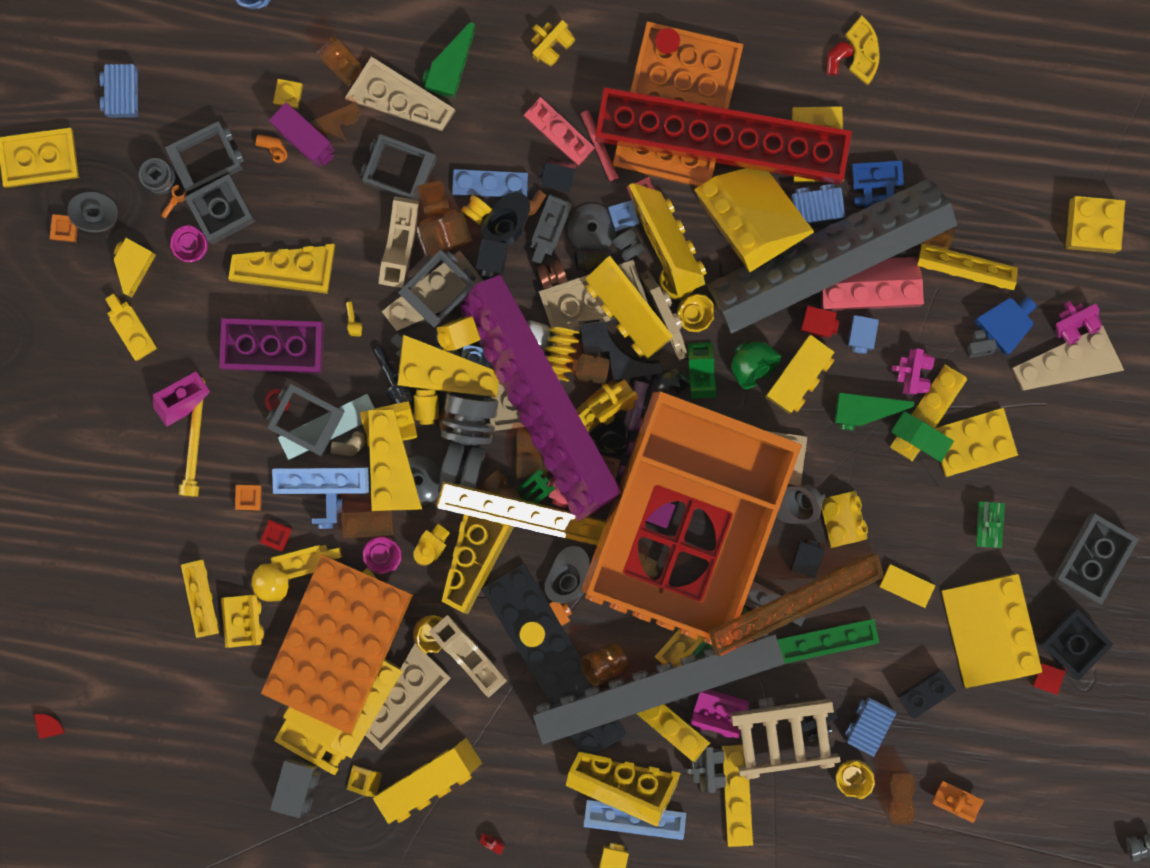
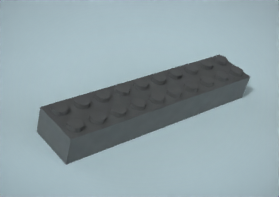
(833, 255)
(654, 688)

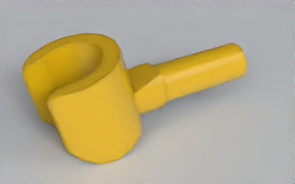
(354, 328)

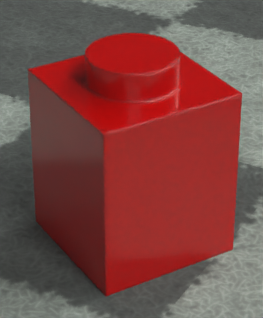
(819, 322)

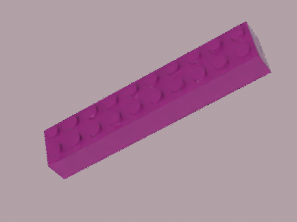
(540, 398)

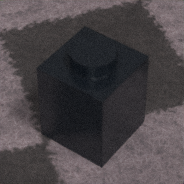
(557, 174)
(807, 558)

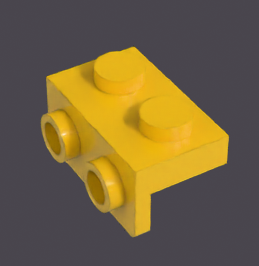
(844, 519)
(241, 621)

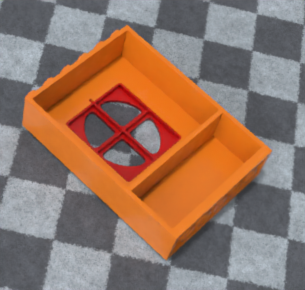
(708, 465)

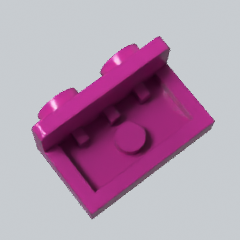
(714, 710)

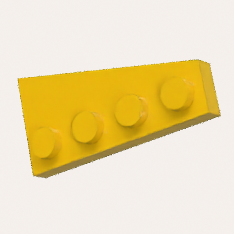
(290, 269)
(439, 370)

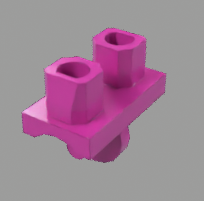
(1076, 317)
(910, 370)

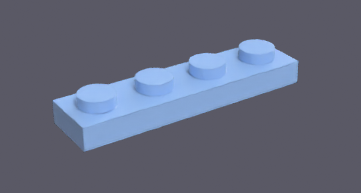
(320, 480)
(605, 817)

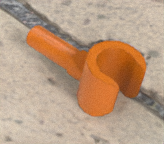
(174, 200)

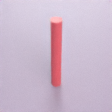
(600, 147)

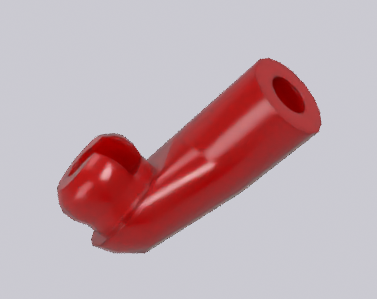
(836, 54)

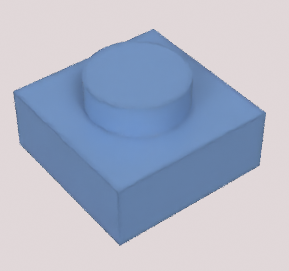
(623, 216)

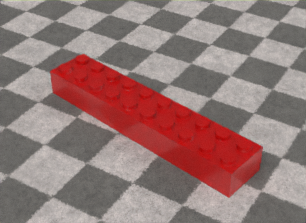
(723, 136)

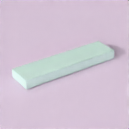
(312, 430)

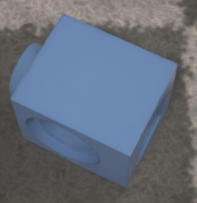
(862, 334)

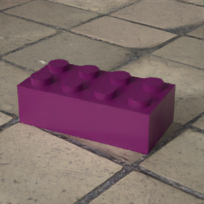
(272, 346)

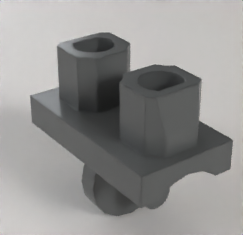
(703, 770)

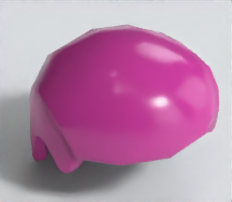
(189, 243)
(382, 555)

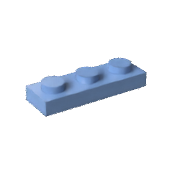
(488, 183)

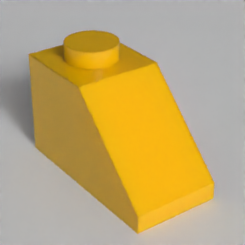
(131, 264)

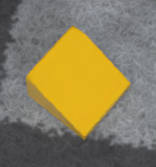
(364, 781)

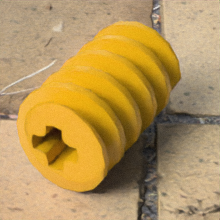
(560, 350)

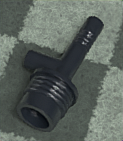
(396, 393)

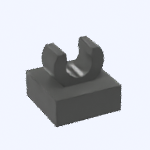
(981, 346)

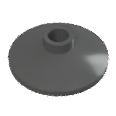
(92, 212)
(578, 230)
(430, 472)

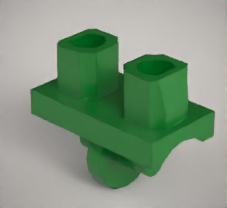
(990, 524)

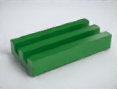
(541, 483)

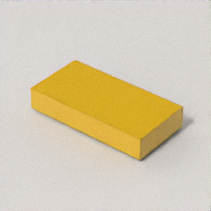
(907, 586)

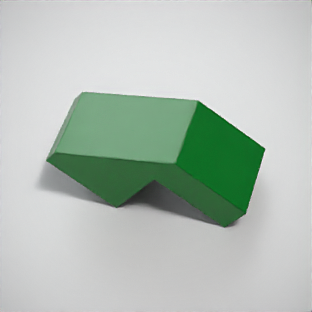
(701, 370)
(922, 436)

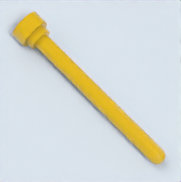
(189, 485)

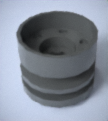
(469, 418)

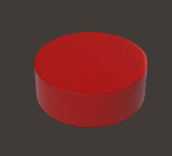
(667, 41)

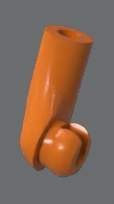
(274, 145)

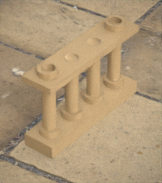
(770, 718)

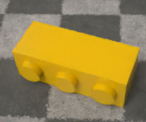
(801, 375)

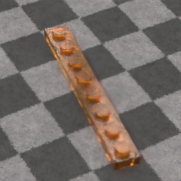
(795, 604)

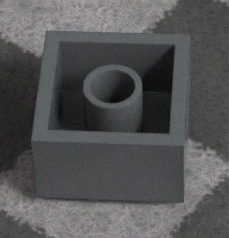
(220, 209)
(294, 787)

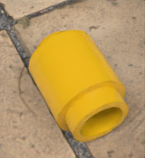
(426, 406)

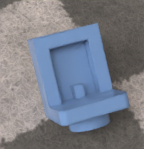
(334, 506)

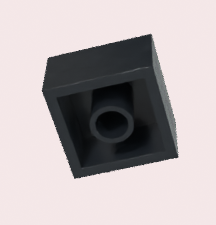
(1075, 644)

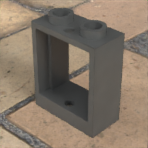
(376, 149)
(181, 168)
(450, 260)
(275, 415)

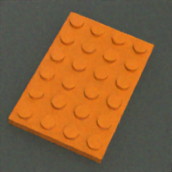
(696, 73)
(336, 644)

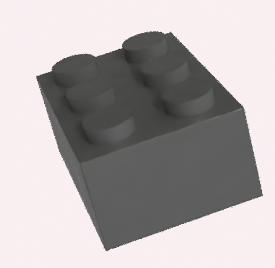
(1095, 558)

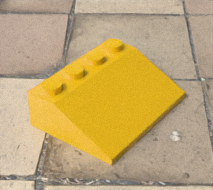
(753, 215)
(668, 239)
(628, 308)
(991, 631)
(337, 739)

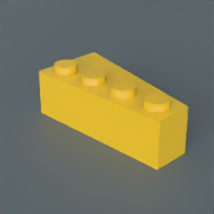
(473, 559)
(428, 781)
(624, 786)

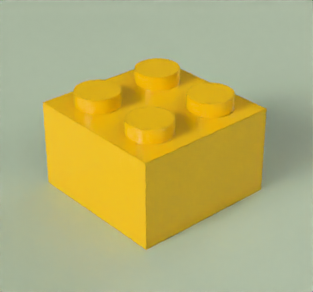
(1095, 224)

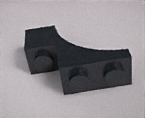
(596, 341)

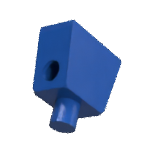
(1007, 323)

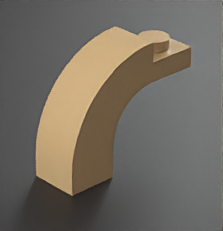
(400, 242)
(468, 655)

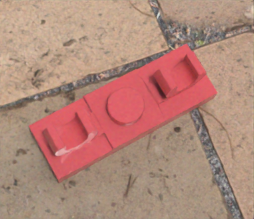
(559, 131)

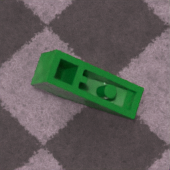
(448, 67)
(859, 410)

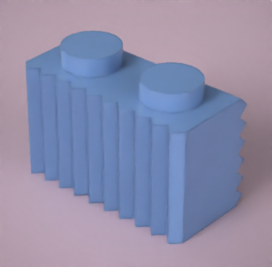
(120, 90)
(819, 205)
(869, 726)

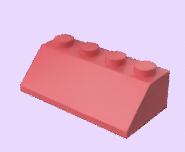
(884, 285)

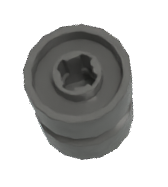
(157, 176)

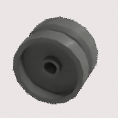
(456, 469)

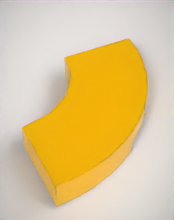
(865, 50)

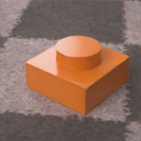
(63, 229)
(248, 497)
(561, 611)

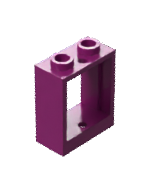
(302, 135)

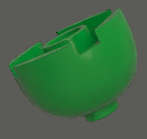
(754, 361)

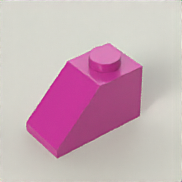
(179, 398)

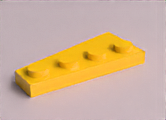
(389, 465)

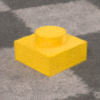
(288, 92)

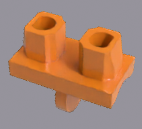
(957, 801)

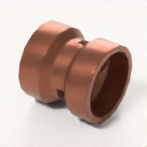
(551, 274)

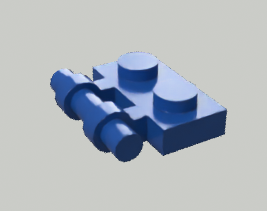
(876, 175)

